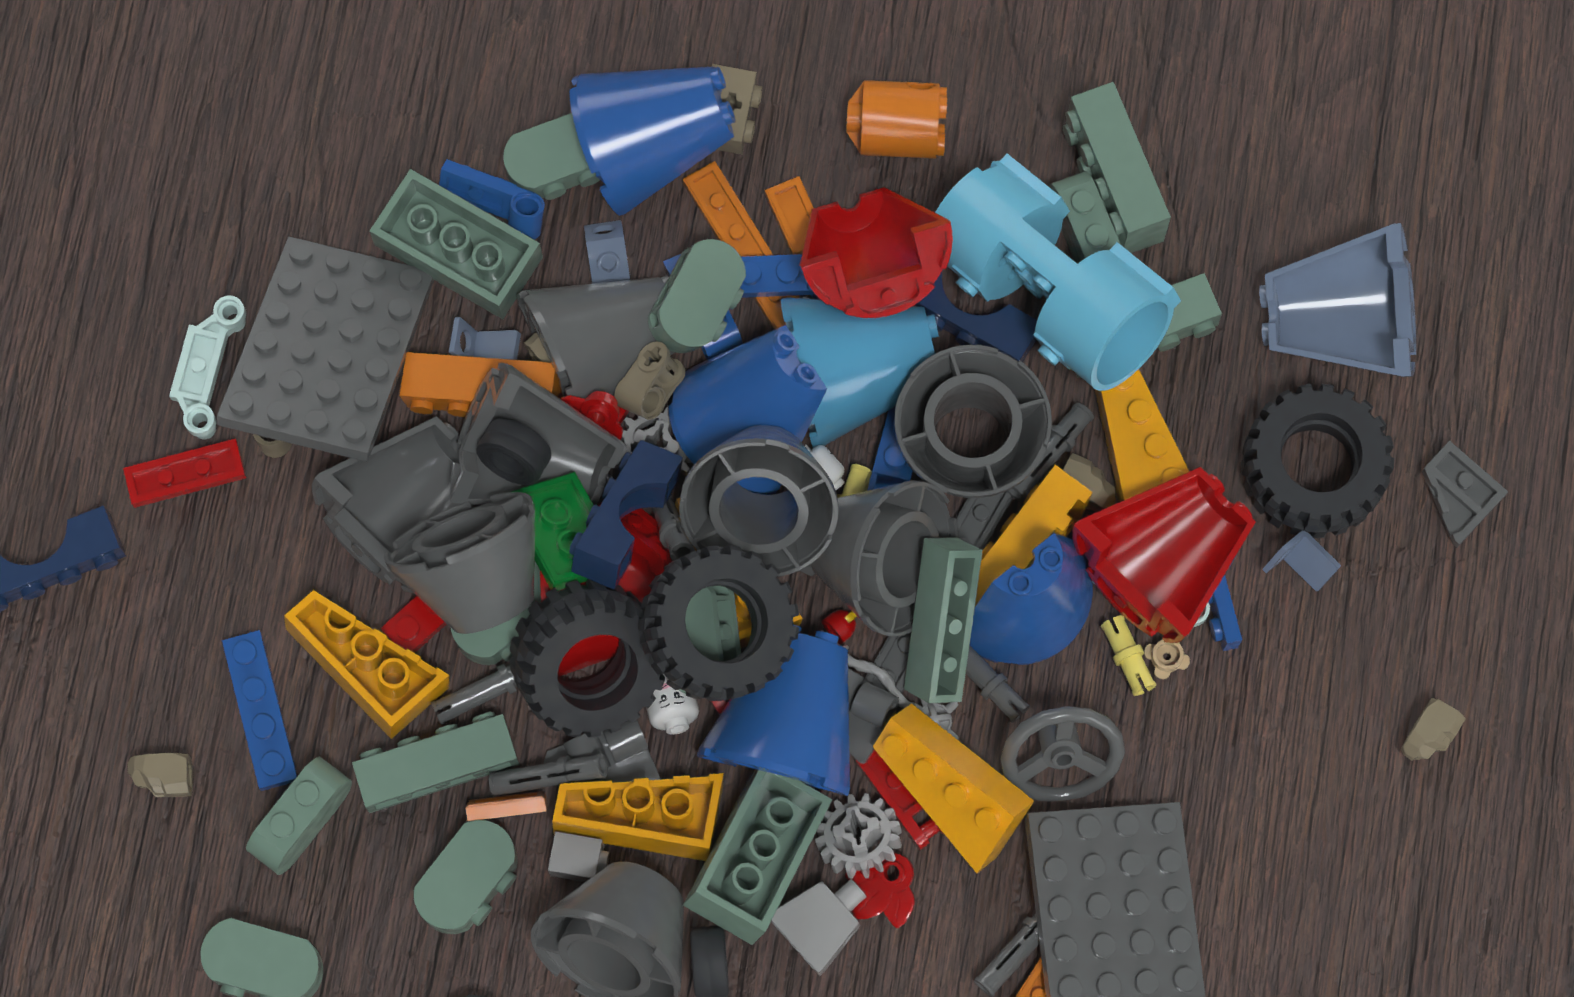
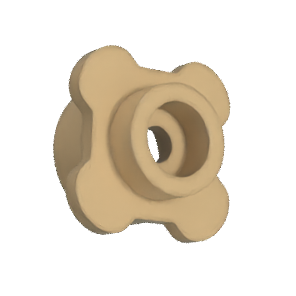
(1165, 667)

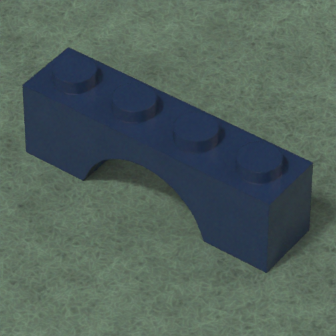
(1005, 330)
(643, 482)
(88, 544)

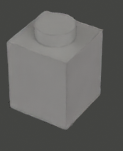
(577, 857)

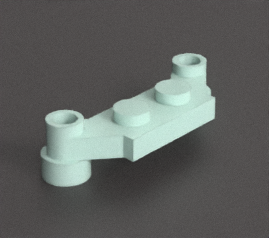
(201, 363)

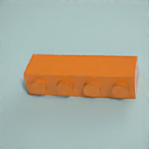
(452, 381)

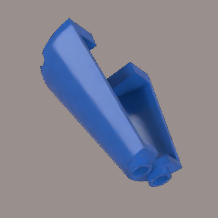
(648, 127)
(743, 389)
(1034, 609)
(794, 722)

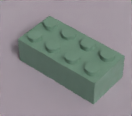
(1118, 166)
(456, 243)
(757, 854)

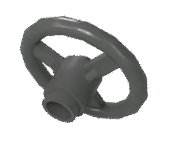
(1062, 750)

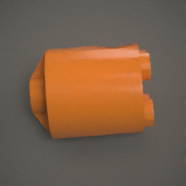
(898, 119)

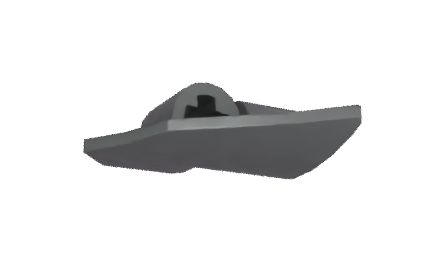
(868, 715)
(624, 752)

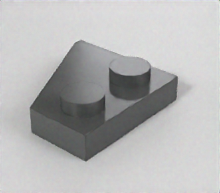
(1461, 491)

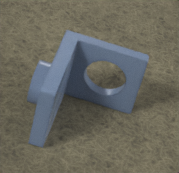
(607, 252)
(484, 343)
(1307, 559)

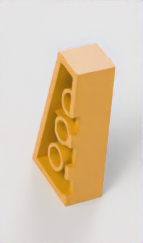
(1137, 438)
(1047, 510)
(369, 667)
(953, 785)
(644, 814)

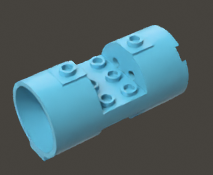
(1098, 313)

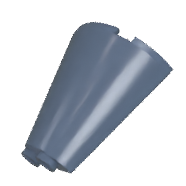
(1346, 305)

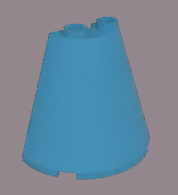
(857, 360)

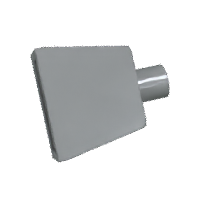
(820, 922)

